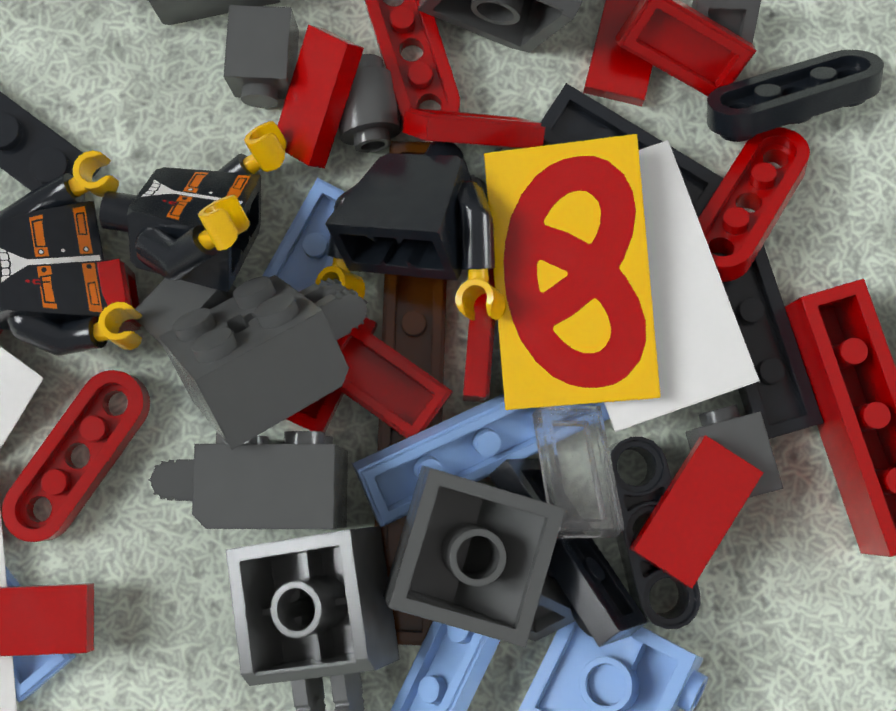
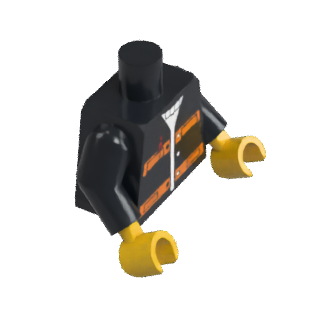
(197, 221)
(416, 221)
(51, 268)

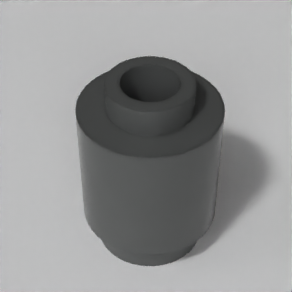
(371, 108)

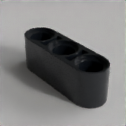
(634, 502)

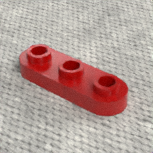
(413, 80)
(755, 186)
(51, 469)

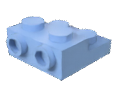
(625, 675)

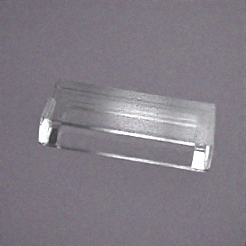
(578, 470)

